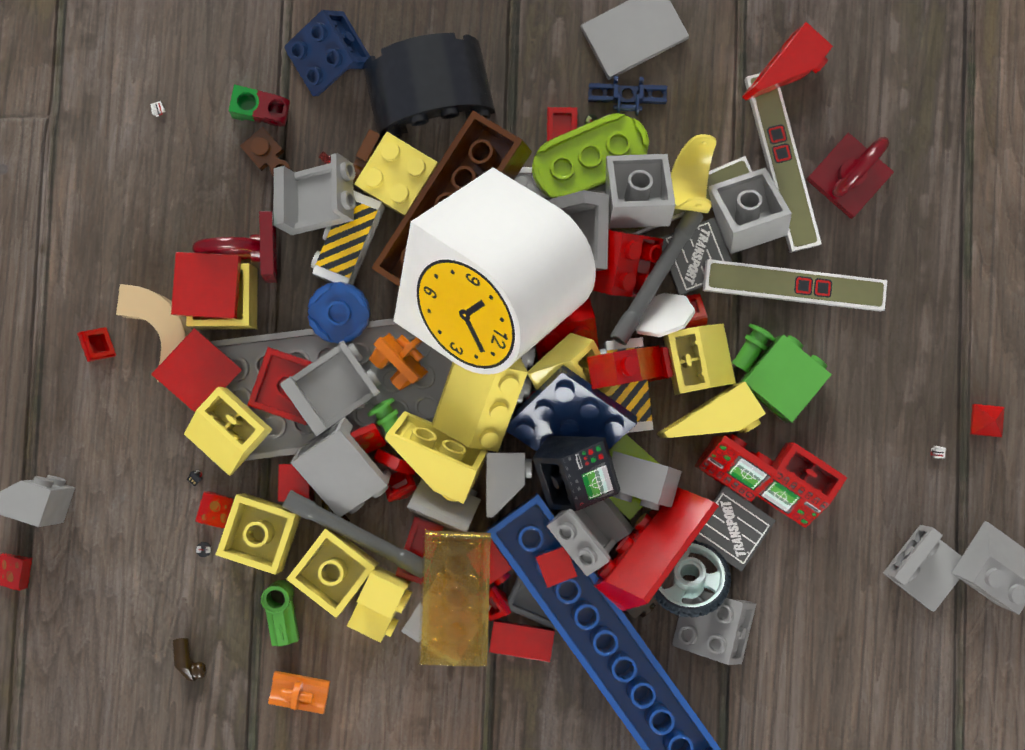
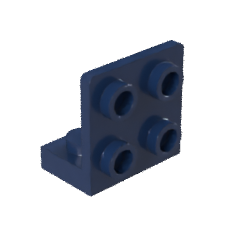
(326, 50)

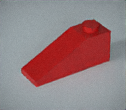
(796, 58)
(625, 366)

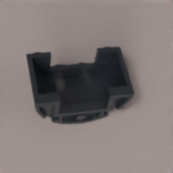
(427, 80)

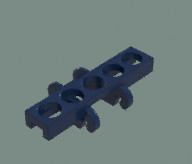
(636, 99)

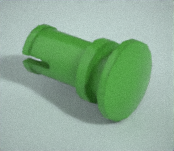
(752, 347)
(385, 414)

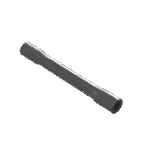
(631, 317)
(310, 510)

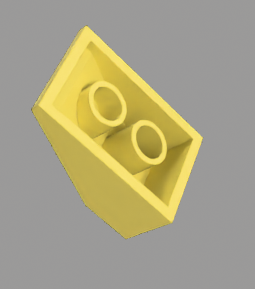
(727, 412)
(436, 457)

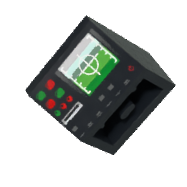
(575, 471)

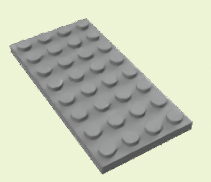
(289, 436)

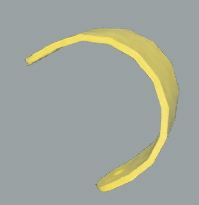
(691, 174)

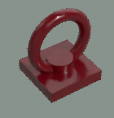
(851, 173)
(257, 248)

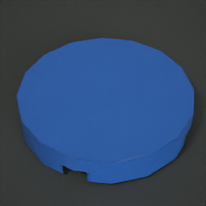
(338, 312)

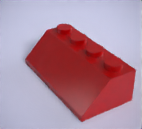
(653, 550)

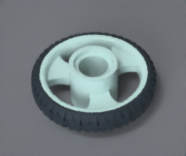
(717, 582)

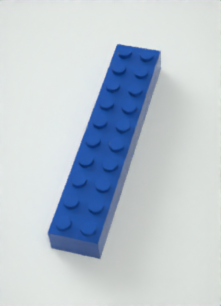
(601, 638)

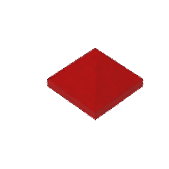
(96, 344)
(987, 420)
(400, 486)
(499, 604)

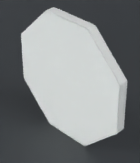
(665, 315)

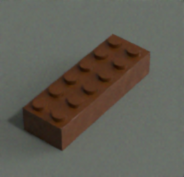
(472, 153)

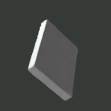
(633, 34)

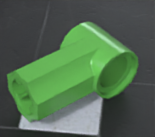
(281, 616)

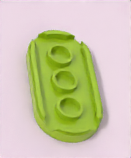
(579, 156)

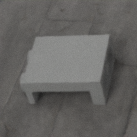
(314, 196)
(591, 214)
(331, 387)
(340, 469)
(590, 533)

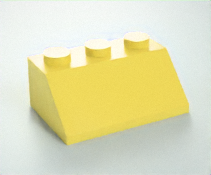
(479, 406)

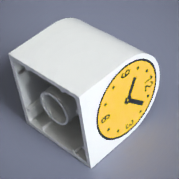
(492, 273)

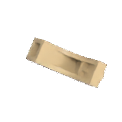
(156, 309)

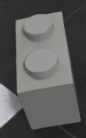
(645, 480)

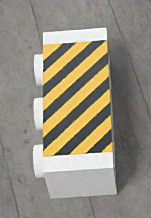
(348, 242)
(632, 395)

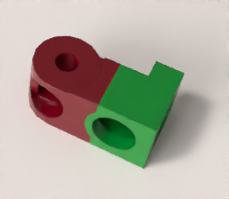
(258, 106)

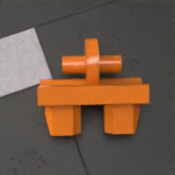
(403, 356)
(299, 692)

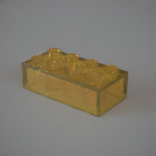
(454, 599)

